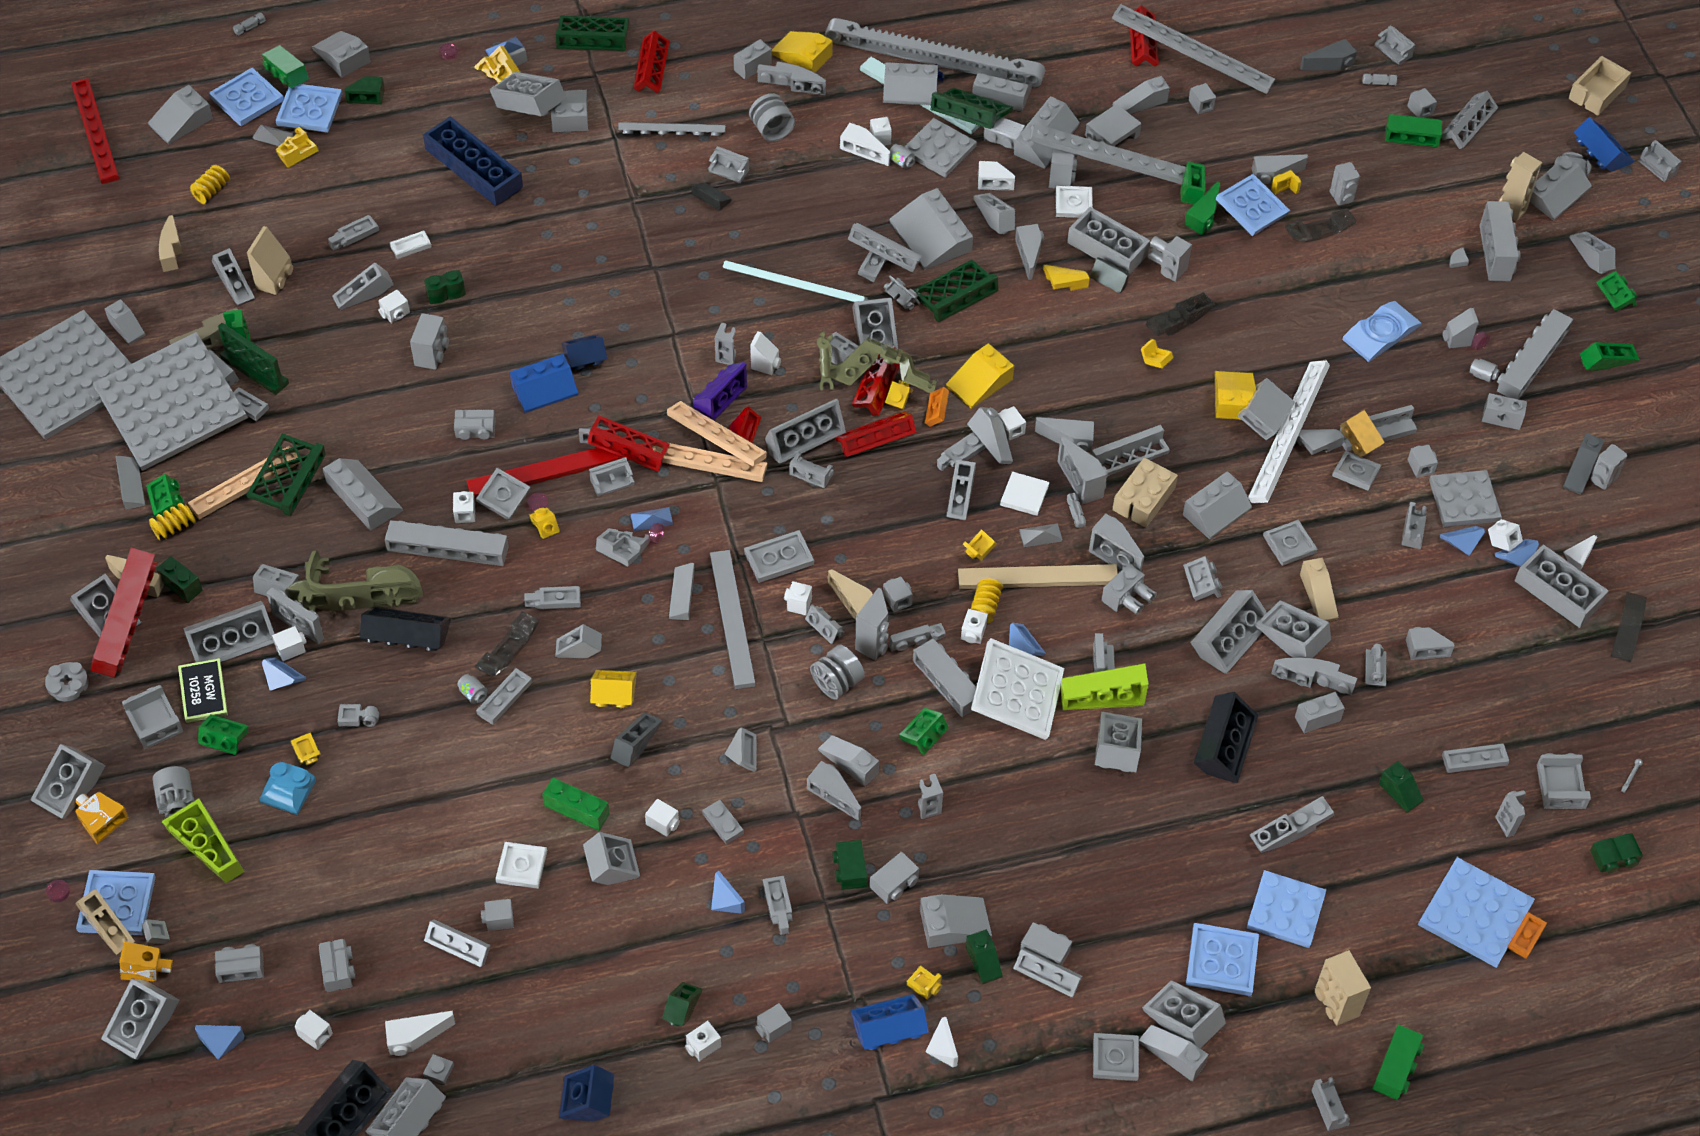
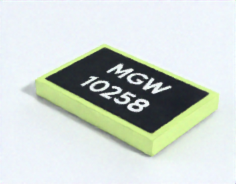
(202, 690)

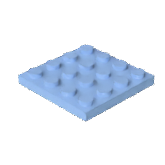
(1476, 912)

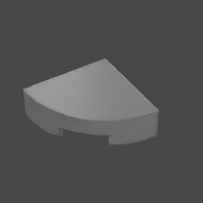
(1458, 258)

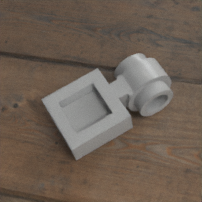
(352, 714)

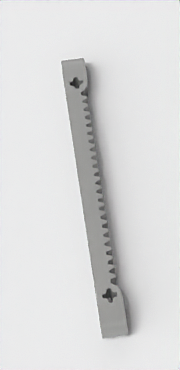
(842, 30)

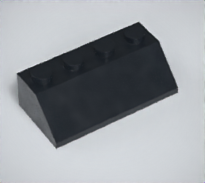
(404, 628)
(1226, 737)
(346, 1103)

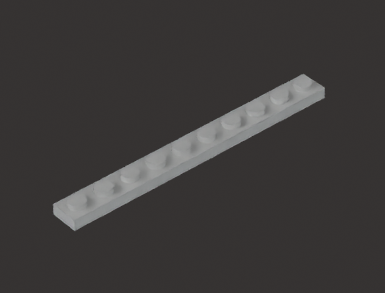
(1193, 48)
(1107, 153)

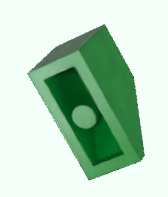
(1193, 183)

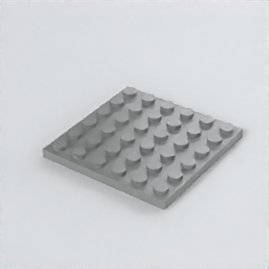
(55, 373)
(169, 401)

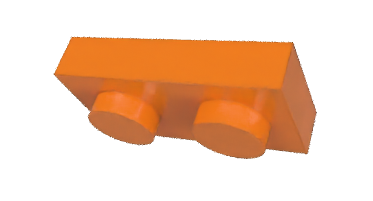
(936, 406)
(1527, 935)

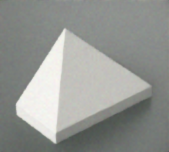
(1579, 553)
(942, 1044)

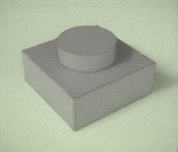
(155, 931)
(438, 1069)

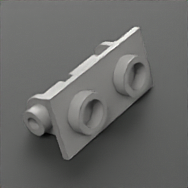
(897, 288)
(821, 622)
(1375, 666)

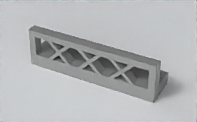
(1469, 114)
(884, 247)
(1393, 427)
(1127, 446)

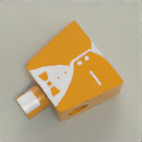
(100, 815)
(142, 962)

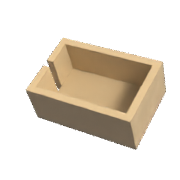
(1599, 85)
(1146, 490)
(1342, 988)

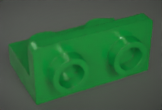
(1616, 291)
(236, 321)
(164, 494)
(925, 730)
(221, 734)

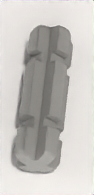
(249, 23)
(1379, 79)
(1076, 510)

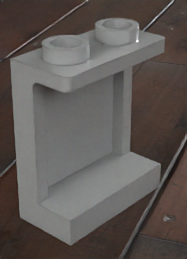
(1113, 126)
(1266, 409)
(152, 716)
(1562, 781)

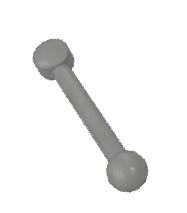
(1638, 763)

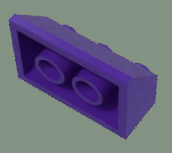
(722, 390)

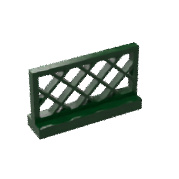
(586, 39)
(969, 107)
(961, 297)
(251, 360)
(303, 476)

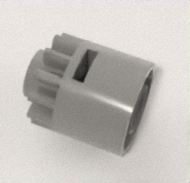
(172, 789)

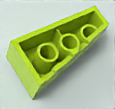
(1105, 689)
(200, 835)

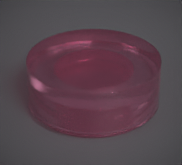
(448, 51)
(1480, 340)
(537, 501)
(656, 533)
(57, 890)

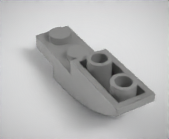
(797, 77)
(1308, 670)
(1292, 827)

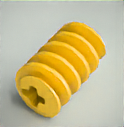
(209, 183)
(171, 520)
(987, 597)

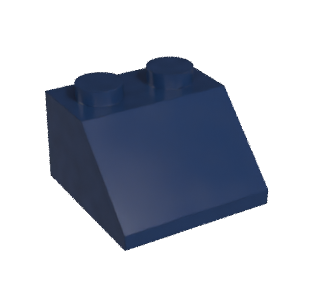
(585, 351)
(587, 1094)

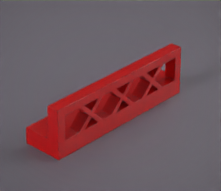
(1143, 45)
(648, 58)
(879, 389)
(876, 433)
(626, 446)

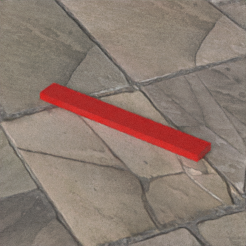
(95, 131)
(551, 468)

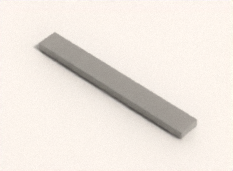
(732, 619)

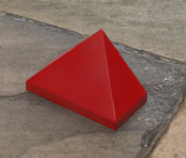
(746, 424)

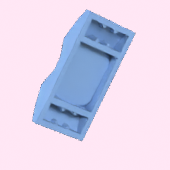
(1381, 330)

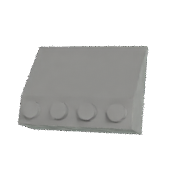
(932, 229)

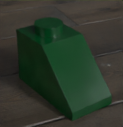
(366, 91)
(1401, 786)
(983, 956)
(681, 1004)

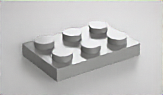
(779, 556)
(295, 615)

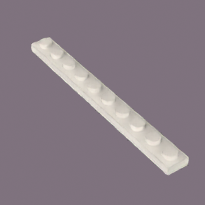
(1288, 432)

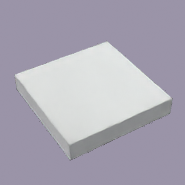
(1072, 200)
(1024, 493)
(521, 865)

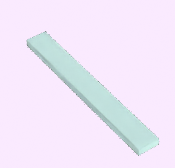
(877, 71)
(793, 282)

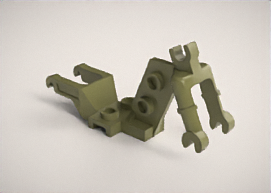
(863, 358)

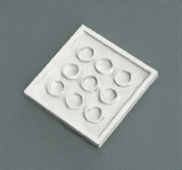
(1017, 689)

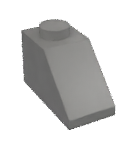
(124, 322)
(1461, 329)
(579, 643)
(1427, 644)

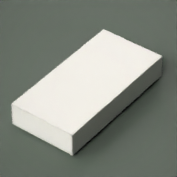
(410, 244)

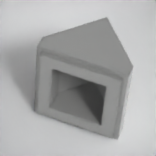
(519, 56)

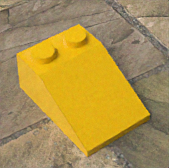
(804, 49)
(981, 376)
(1232, 393)

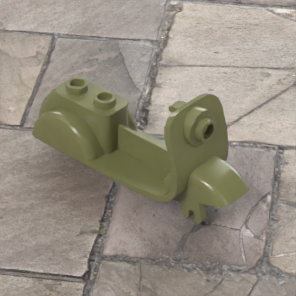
(382, 588)

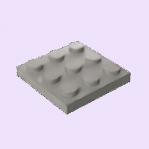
(940, 147)
(1465, 498)

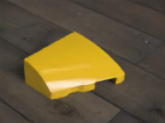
(498, 64)
(296, 148)
(1066, 277)

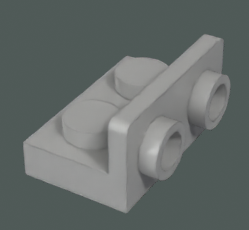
(1202, 578)
(1102, 654)
(1511, 812)

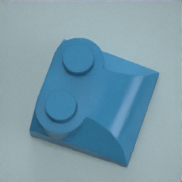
(287, 787)

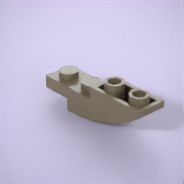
(208, 333)

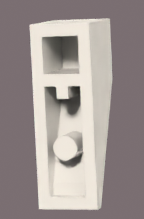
(862, 143)
(413, 1032)

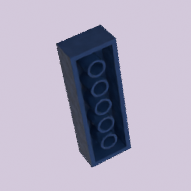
(473, 161)

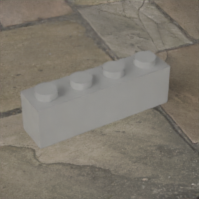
(945, 675)

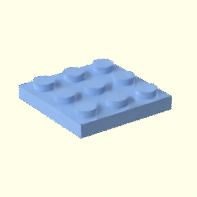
(246, 96)
(309, 107)
(1252, 204)
(126, 895)
(1286, 909)
(1222, 959)

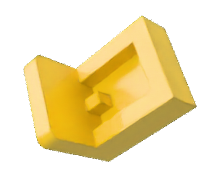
(1284, 181)
(1155, 356)
(898, 394)
(545, 522)
(980, 546)
(306, 749)
(925, 983)

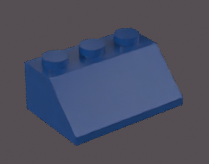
(1602, 145)
(543, 383)
(890, 1021)

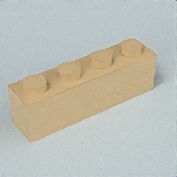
(1520, 183)

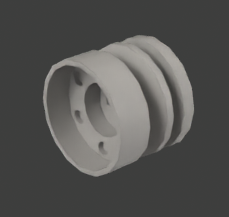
(772, 117)
(837, 672)

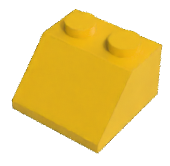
(613, 688)

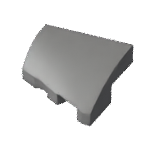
(1320, 439)
(621, 545)

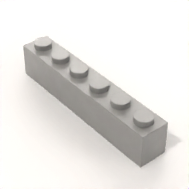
(1534, 355)
(446, 543)

